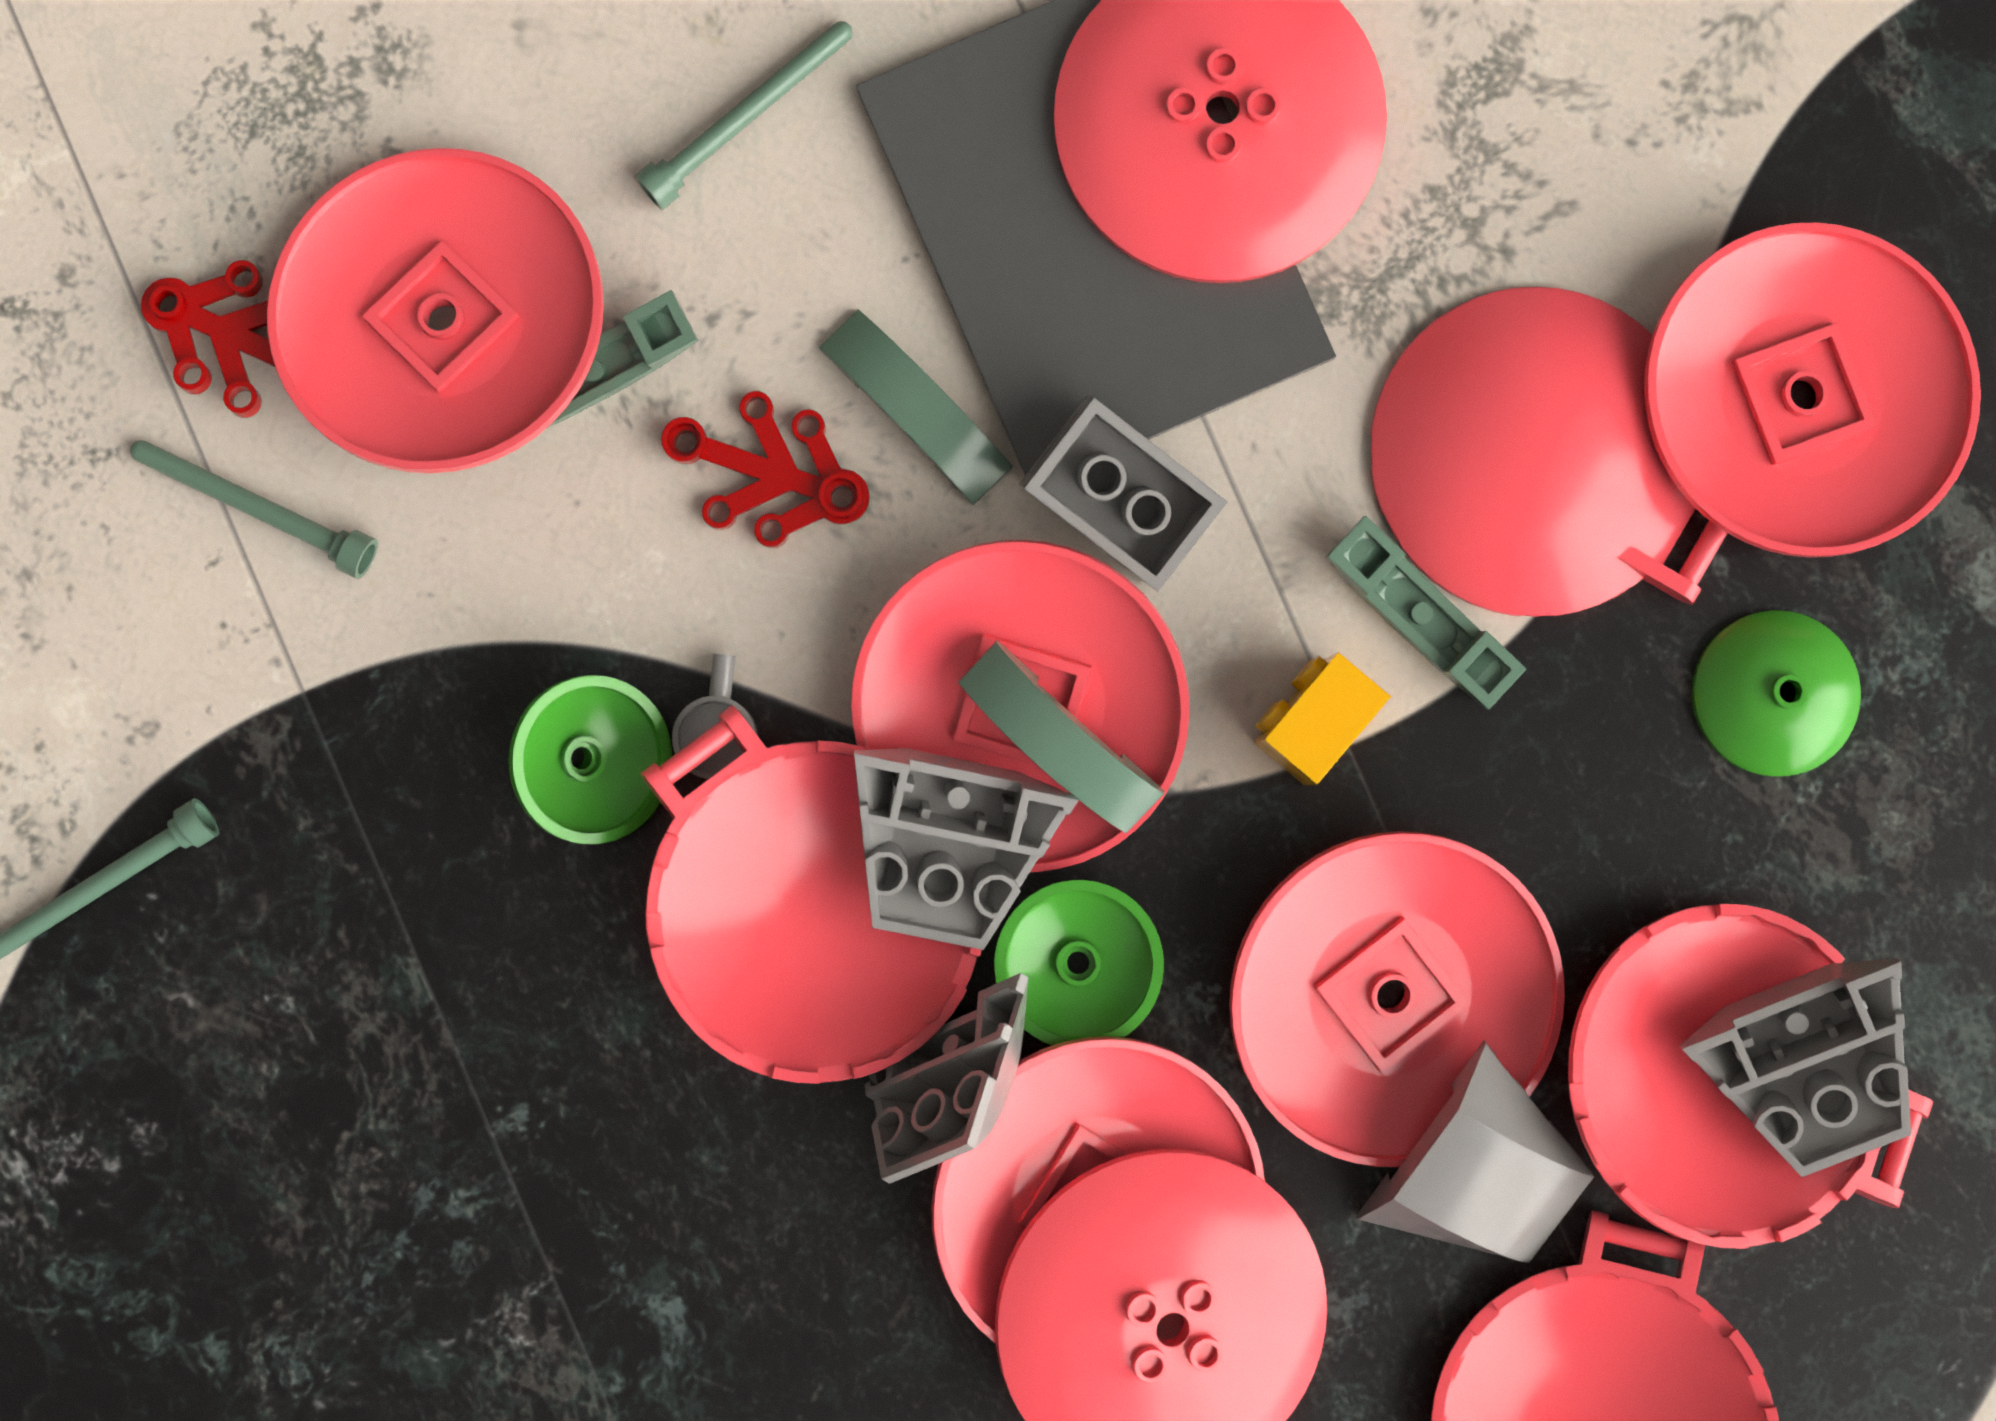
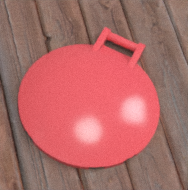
(1527, 457)
(769, 916)
(1662, 1124)
(1604, 1345)

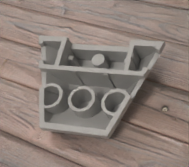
(949, 841)
(1815, 1062)
(951, 1087)
(1484, 1170)

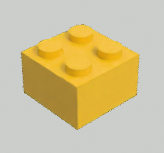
(1321, 717)

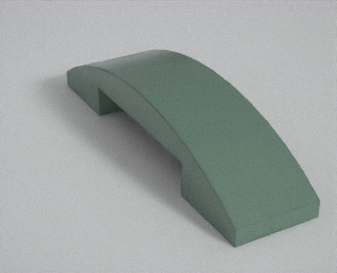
(634, 350)
(916, 406)
(1424, 614)
(1058, 740)

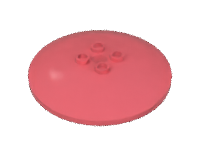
(1205, 193)
(389, 251)
(1887, 377)
(1071, 624)
(1374, 912)
(1062, 1118)
(1150, 1242)

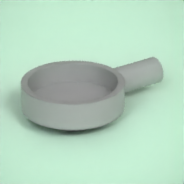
(704, 713)

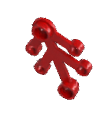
(227, 332)
(775, 474)

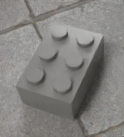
(1123, 492)

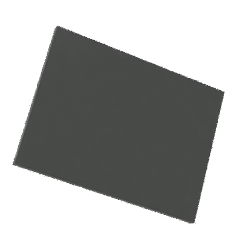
(1035, 282)

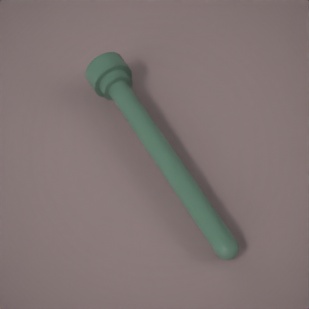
(665, 178)
(350, 551)
(189, 826)

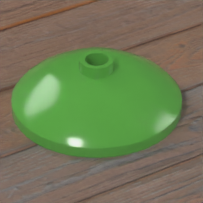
(1741, 702)
(619, 740)
(1121, 951)

